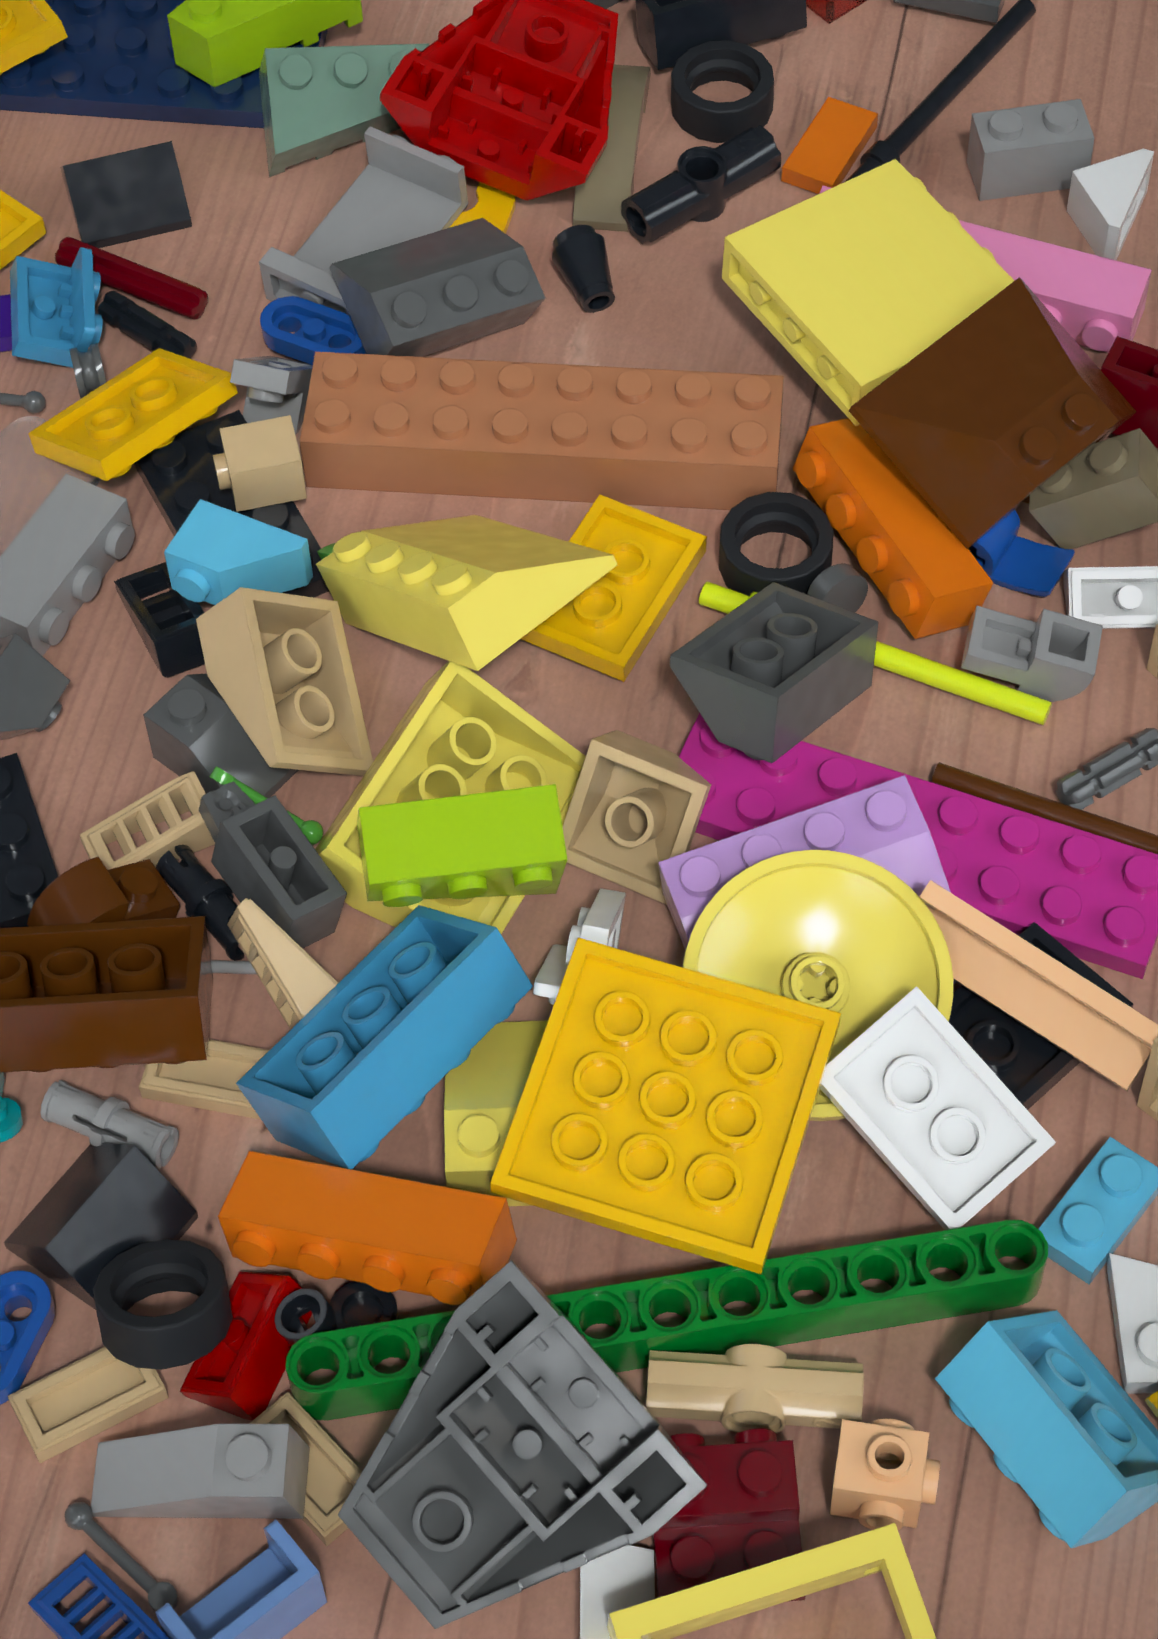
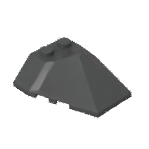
(512, 1459)

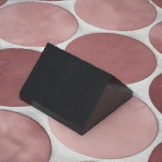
(127, 195)
(95, 1212)

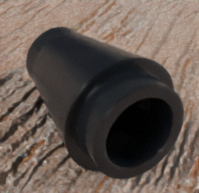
(584, 264)

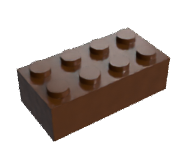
(104, 994)

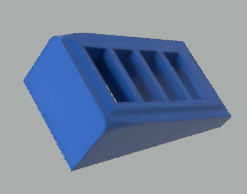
(104, 1588)

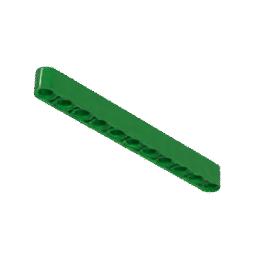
(700, 1299)

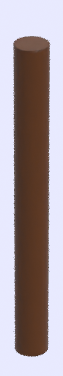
(1043, 807)

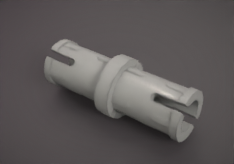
(108, 1122)

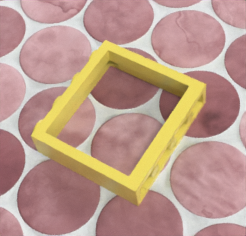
(782, 1582)

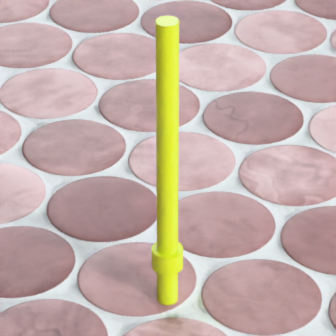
(918, 668)

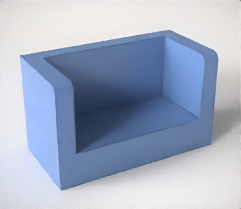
(256, 1602)

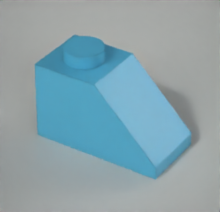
(227, 550)

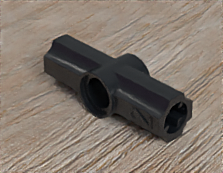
(701, 184)

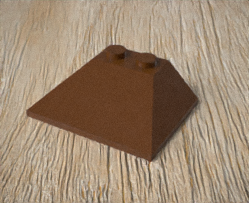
(991, 411)

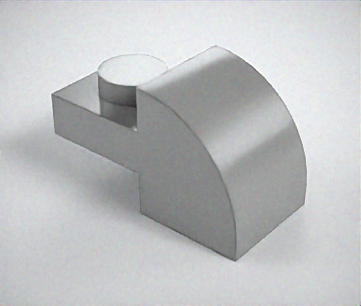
(1041, 657)

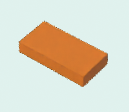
(829, 146)

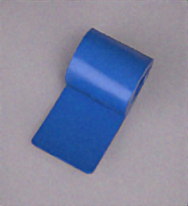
(1019, 561)

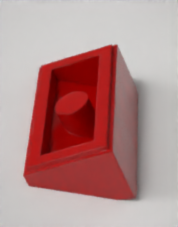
(251, 1359)

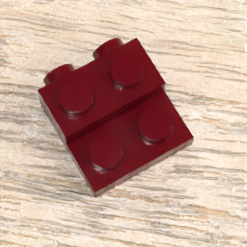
(736, 1521)

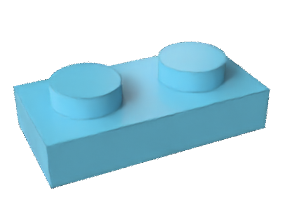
(1100, 1209)

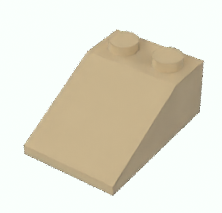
(288, 679)

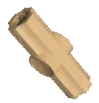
(754, 1389)

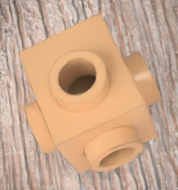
(883, 1473)

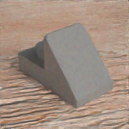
(274, 388)

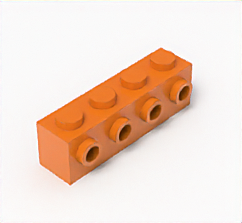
(891, 529)
(366, 1227)

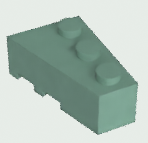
(324, 98)

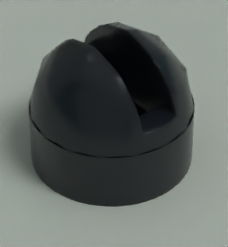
(296, 1304)

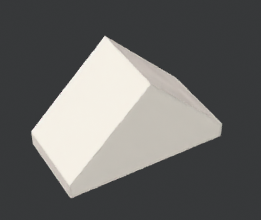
(1107, 199)

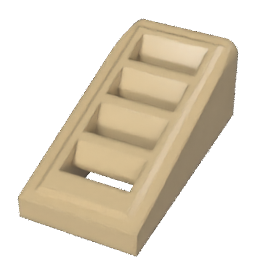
(160, 805)
(283, 967)

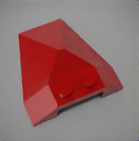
(513, 93)

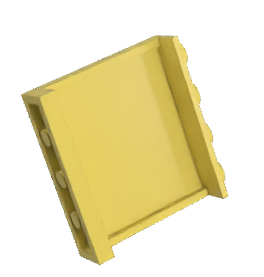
(861, 278)

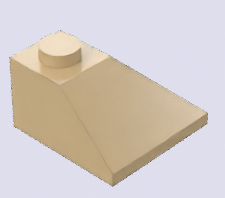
(632, 811)

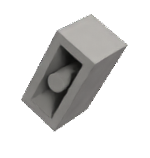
(1028, 148)

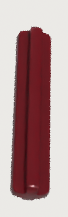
(138, 279)

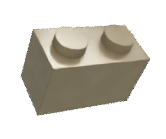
(1100, 492)

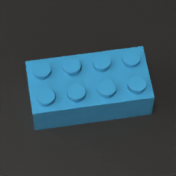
(385, 1036)

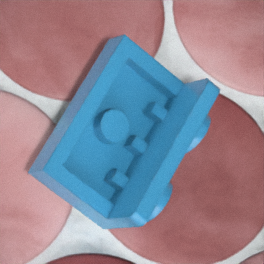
(54, 308)

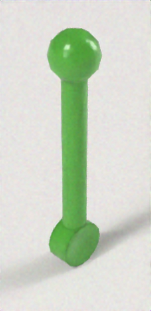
(310, 828)

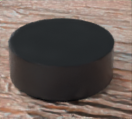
(362, 1305)

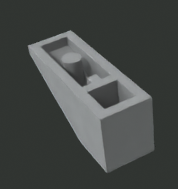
(204, 1473)

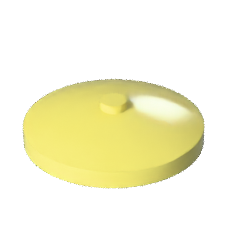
(827, 936)

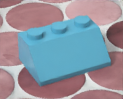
(1056, 1424)

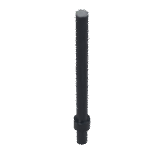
(947, 89)

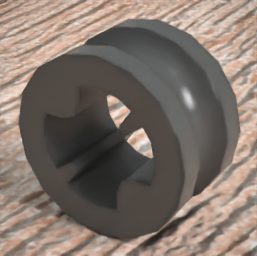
(88, 369)

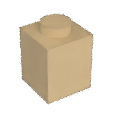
(260, 463)

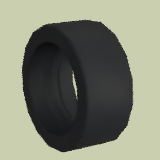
(721, 62)
(779, 514)
(168, 1338)

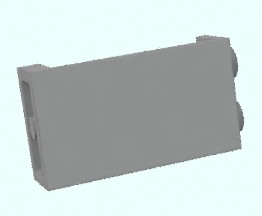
(393, 200)

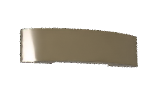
(612, 178)

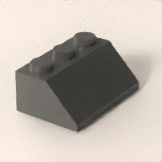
(438, 290)
(776, 669)

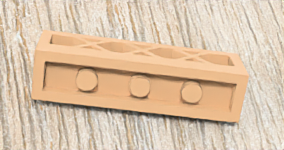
(1042, 991)

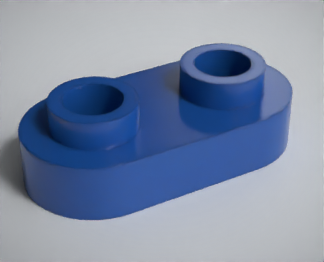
(314, 326)
(22, 1339)

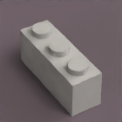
(61, 560)

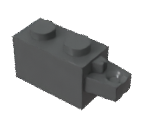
(272, 863)

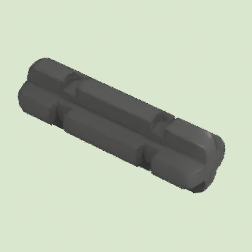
(1109, 770)

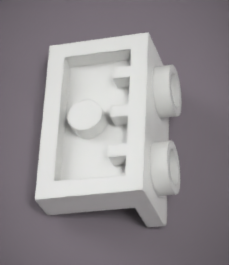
(596, 924)

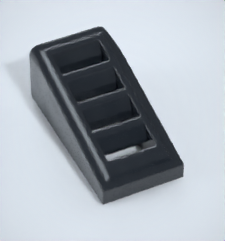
(163, 621)

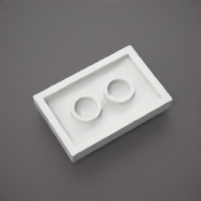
(934, 1110)

